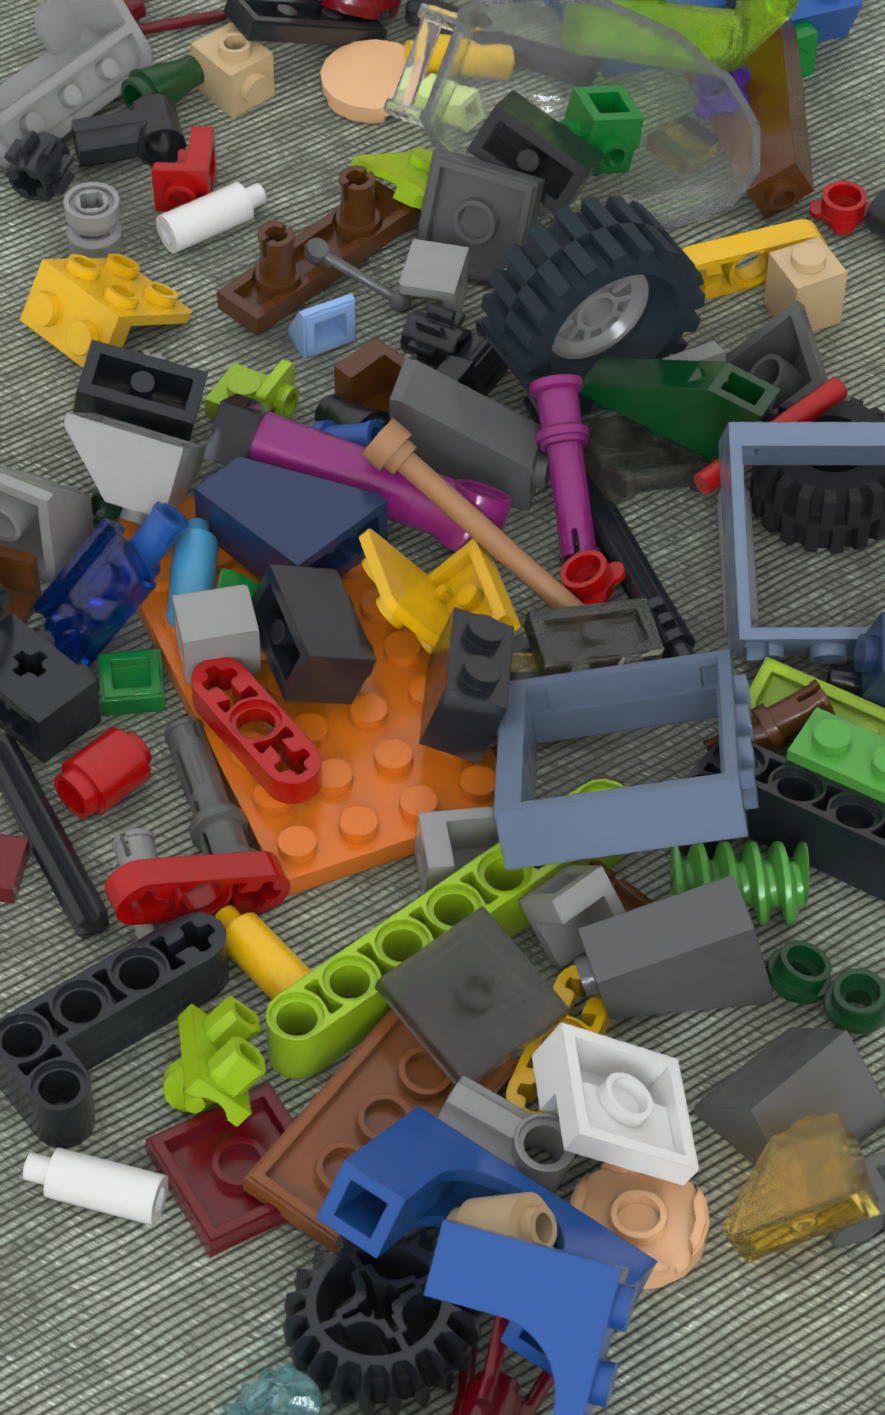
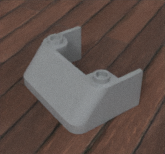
(86, 60)

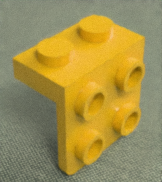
(98, 301)
(426, 600)

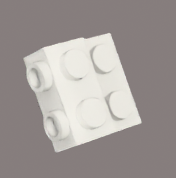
(616, 1103)

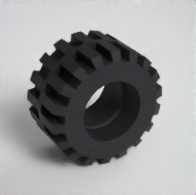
(823, 502)

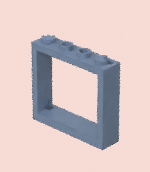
(783, 445)
(630, 816)

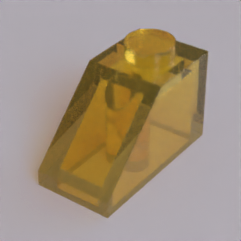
(802, 1188)

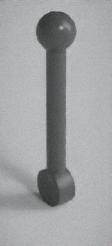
(318, 251)

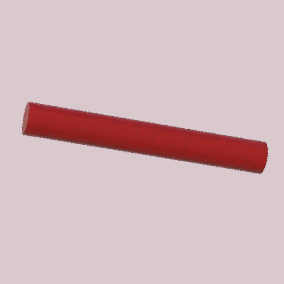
(803, 411)

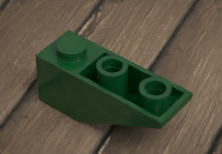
(681, 397)

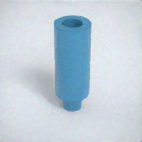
(192, 562)

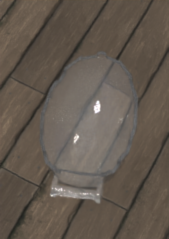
(697, 128)

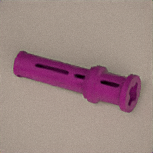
(562, 439)

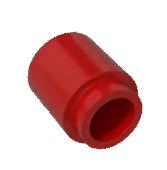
(103, 773)

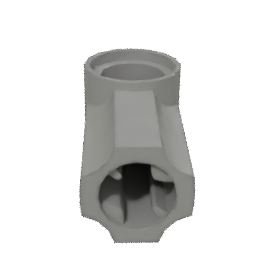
(508, 1131)

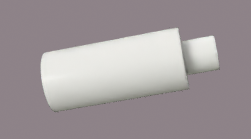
(209, 215)
(99, 1184)

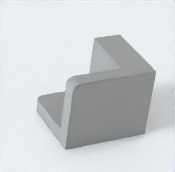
(436, 273)
(216, 626)
(450, 841)
(567, 902)

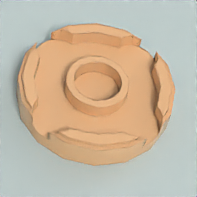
(361, 79)
(651, 1214)

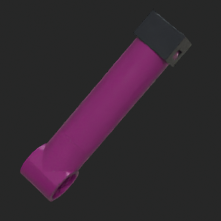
(257, 433)

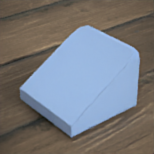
(324, 326)

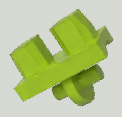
(215, 1061)

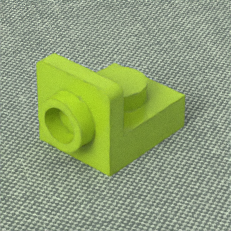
(275, 390)

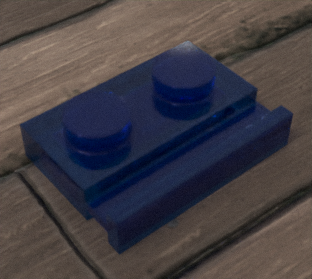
(95, 594)

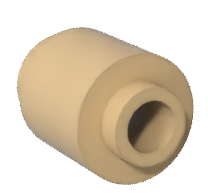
(515, 1214)

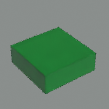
(131, 682)

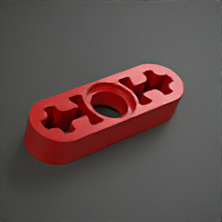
(257, 755)
(161, 887)

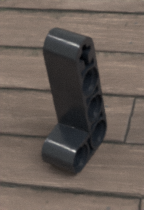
(799, 805)
(176, 965)

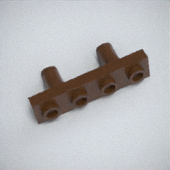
(287, 279)

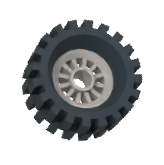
(590, 291)

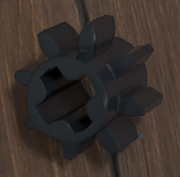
(39, 166)
(434, 335)

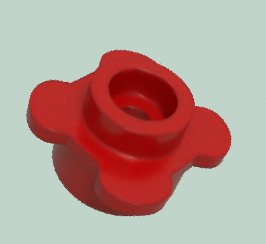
(841, 206)
(591, 577)

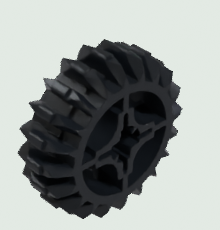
(360, 1354)

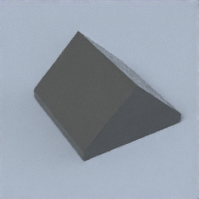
(783, 355)
(791, 1079)

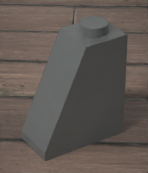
(469, 433)
(676, 955)

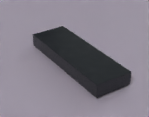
(299, 22)

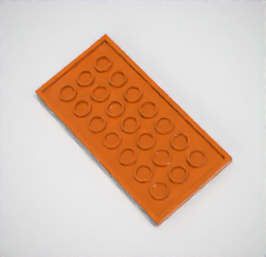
(369, 750)

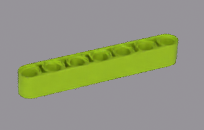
(339, 1024)

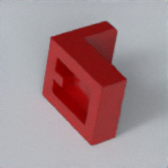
(191, 175)

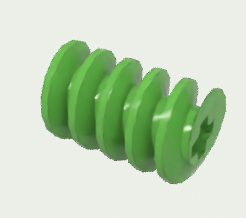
(760, 881)

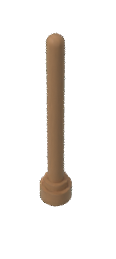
(395, 453)

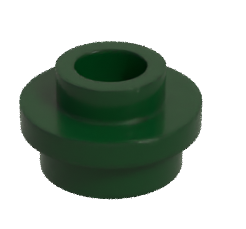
(799, 972)
(860, 987)

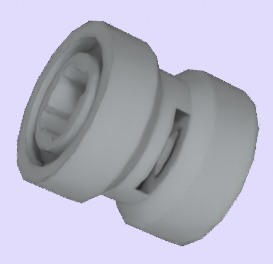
(93, 220)

